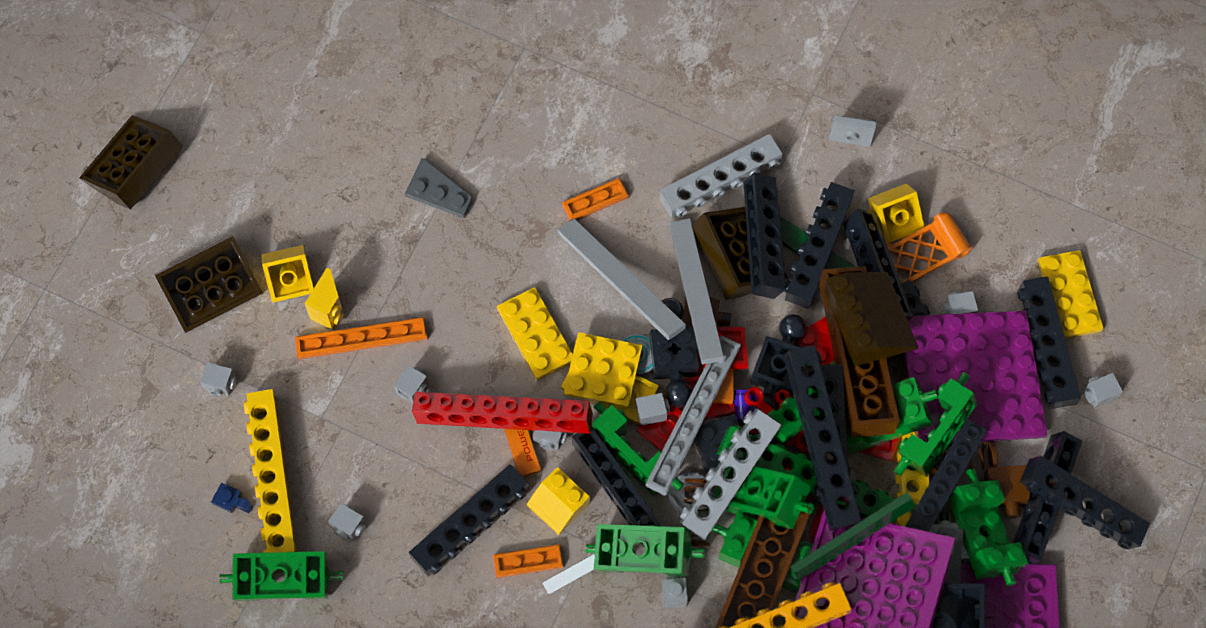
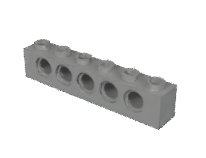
(689, 185)
(767, 428)

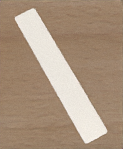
(569, 575)

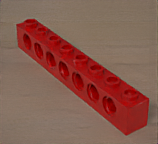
(502, 412)

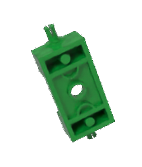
(958, 406)
(912, 415)
(611, 428)
(778, 497)
(976, 508)
(737, 540)
(666, 549)
(305, 576)

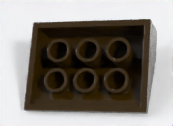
(131, 161)
(726, 249)
(208, 283)
(869, 316)

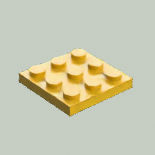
(603, 370)

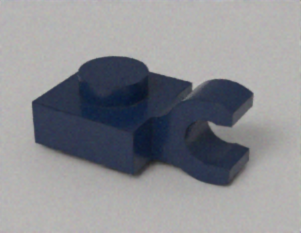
(229, 499)

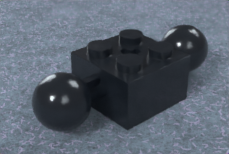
(772, 353)
(677, 366)

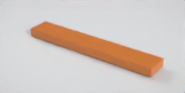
(361, 338)

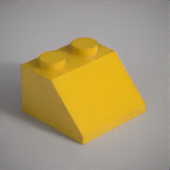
(897, 212)
(287, 273)
(324, 302)
(558, 501)

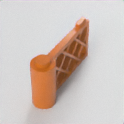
(948, 237)

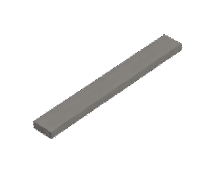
(621, 279)
(696, 292)
(691, 419)

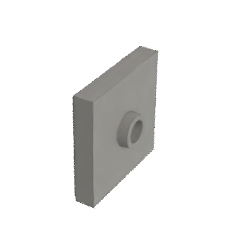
(852, 130)

